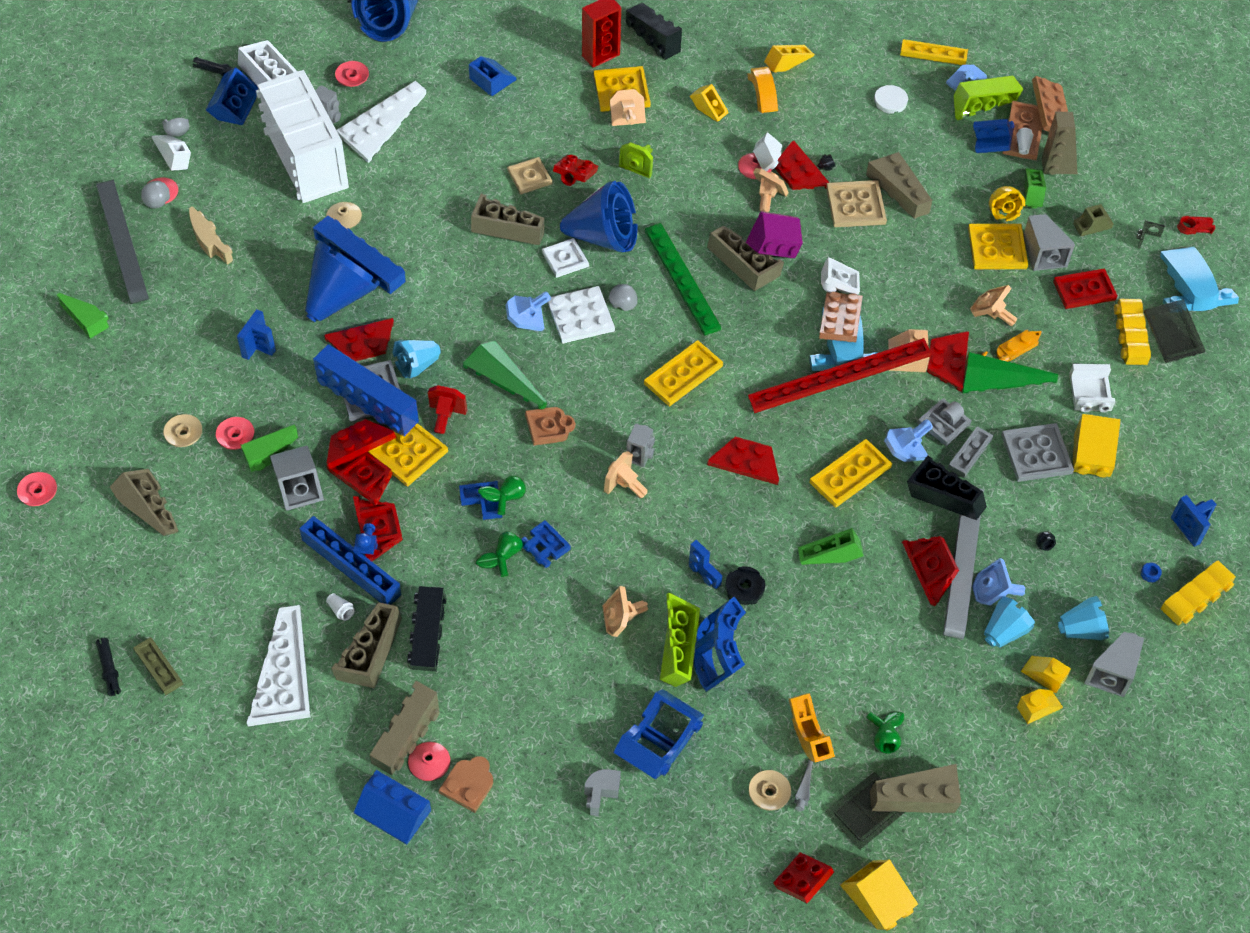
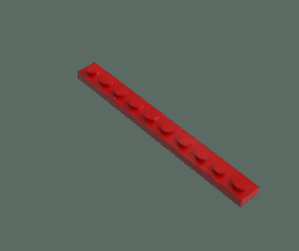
(839, 375)

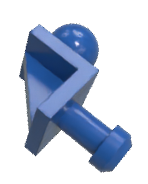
(366, 542)

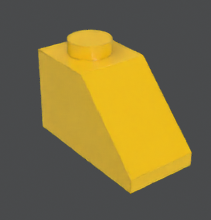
(709, 102)
(1046, 671)
(1038, 704)

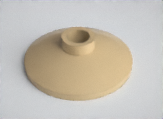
(346, 213)
(182, 424)
(771, 781)

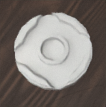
(891, 99)

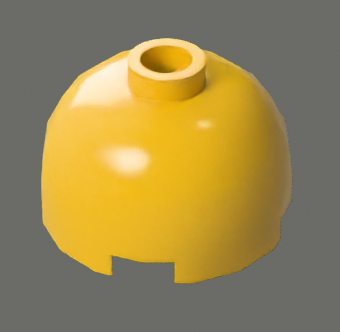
(1007, 199)

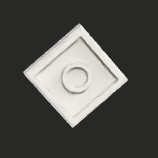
(565, 257)

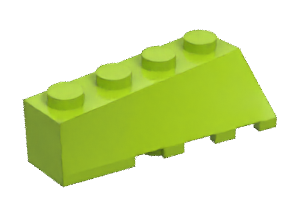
(985, 94)
(679, 641)

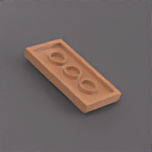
(1049, 100)
(1025, 116)
(841, 317)

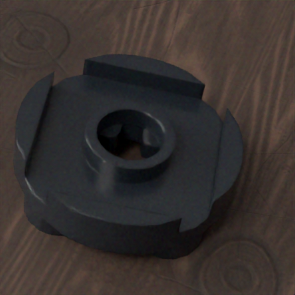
(750, 576)

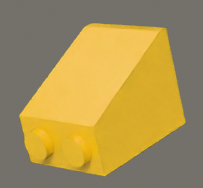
(1095, 445)
(880, 894)

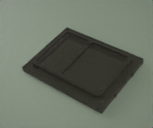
(1174, 331)
(856, 817)

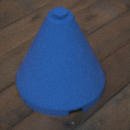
(383, 18)
(604, 219)
(335, 283)

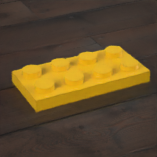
(683, 373)
(850, 473)

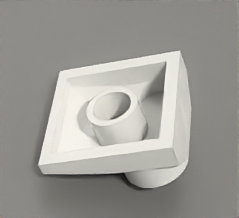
(839, 277)

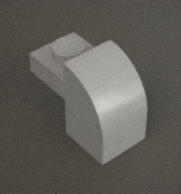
(601, 784)

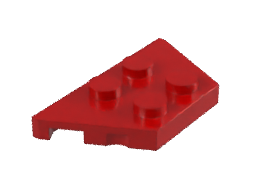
(799, 170)
(364, 340)
(949, 358)
(356, 441)
(747, 459)
(364, 475)
(384, 519)
(933, 565)

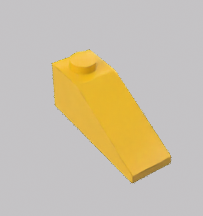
(786, 57)

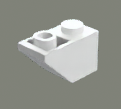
(767, 152)

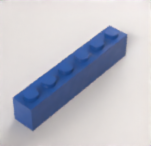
(358, 251)
(352, 564)

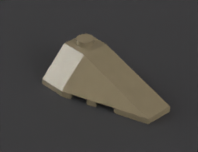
(140, 494)

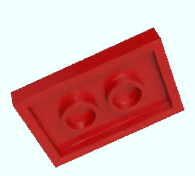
(1085, 288)

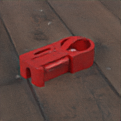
(1197, 224)

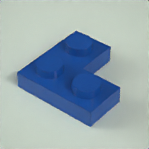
(469, 496)
(700, 563)

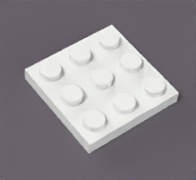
(580, 314)

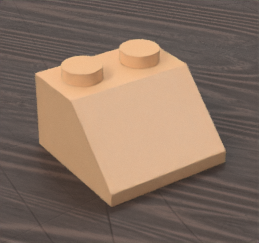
(907, 337)

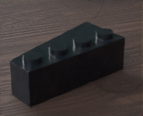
(655, 30)
(946, 490)
(427, 628)

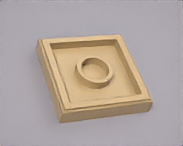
(529, 175)

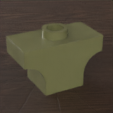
(1093, 221)

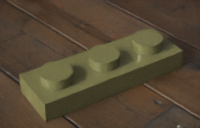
(158, 666)

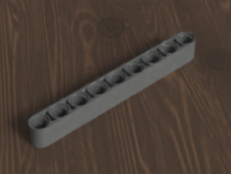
(122, 242)

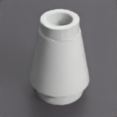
(1024, 140)
(340, 607)

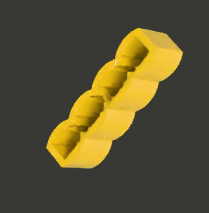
(1132, 332)
(1198, 592)

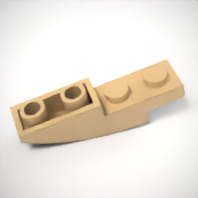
(207, 238)

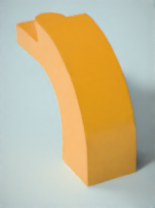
(764, 88)
(812, 739)

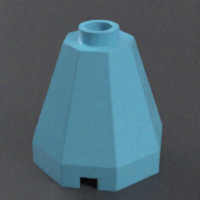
(414, 356)
(1085, 621)
(1007, 623)

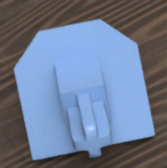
(964, 74)
(527, 311)
(906, 442)
(994, 583)

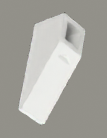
(173, 151)

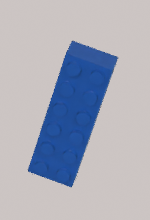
(366, 390)

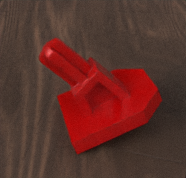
(446, 401)

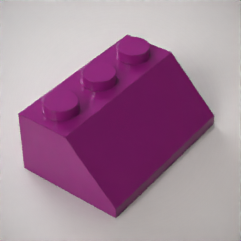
(776, 235)

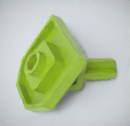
(636, 159)

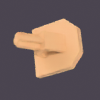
(627, 108)
(769, 187)
(992, 304)
(622, 474)
(619, 611)

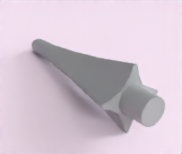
(803, 793)

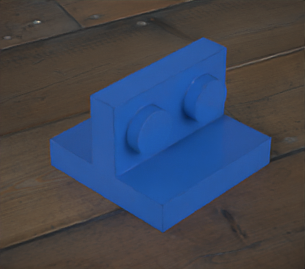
(993, 135)
(256, 336)
(1193, 519)

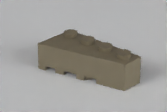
(1060, 148)
(900, 183)
(506, 222)
(366, 655)
(406, 729)
(920, 791)

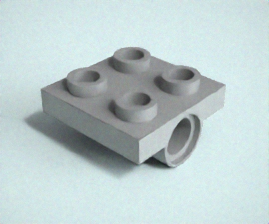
(947, 420)

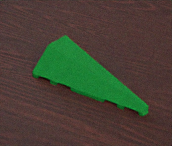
(495, 364)
(992, 373)

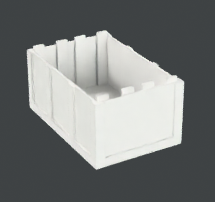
(303, 136)

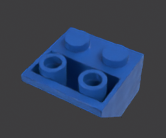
(490, 75)

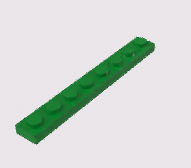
(683, 279)

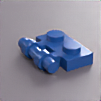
(549, 539)

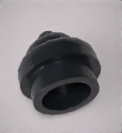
(826, 162)
(1045, 540)

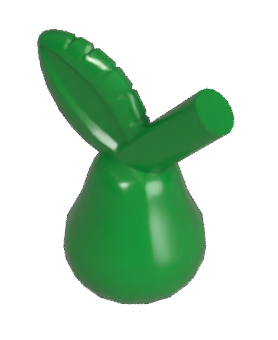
(511, 489)
(507, 546)
(887, 738)

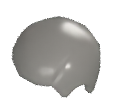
(176, 127)
(155, 194)
(623, 297)

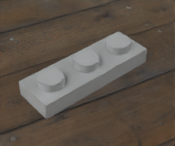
(970, 452)

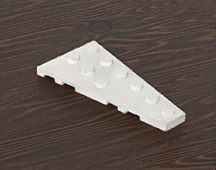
(379, 123)
(283, 678)

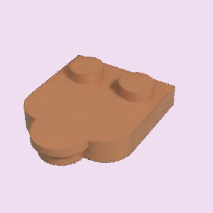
(549, 425)
(468, 783)

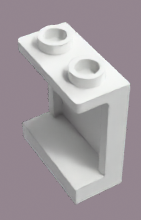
(1091, 387)

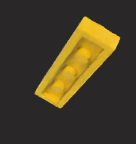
(934, 52)

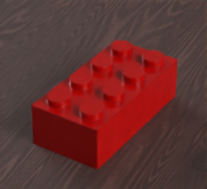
(601, 31)

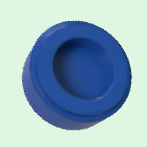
(1151, 572)

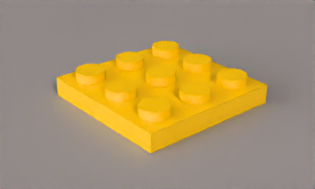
(613, 80)
(997, 246)
(411, 454)

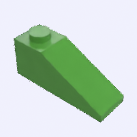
(1034, 188)
(86, 315)
(258, 451)
(832, 549)

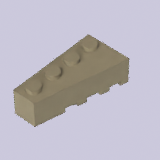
(744, 261)

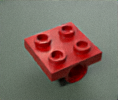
(580, 169)
(803, 877)

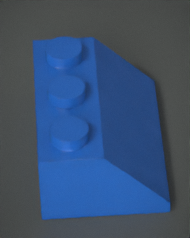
(233, 98)
(392, 807)

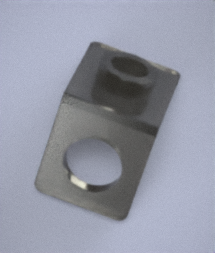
(1145, 230)

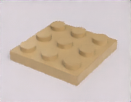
(856, 203)

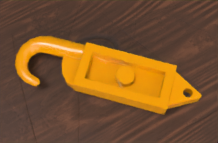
(1017, 345)

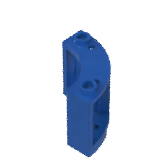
(719, 633)
(645, 759)

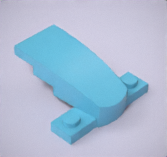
(1195, 281)
(840, 351)

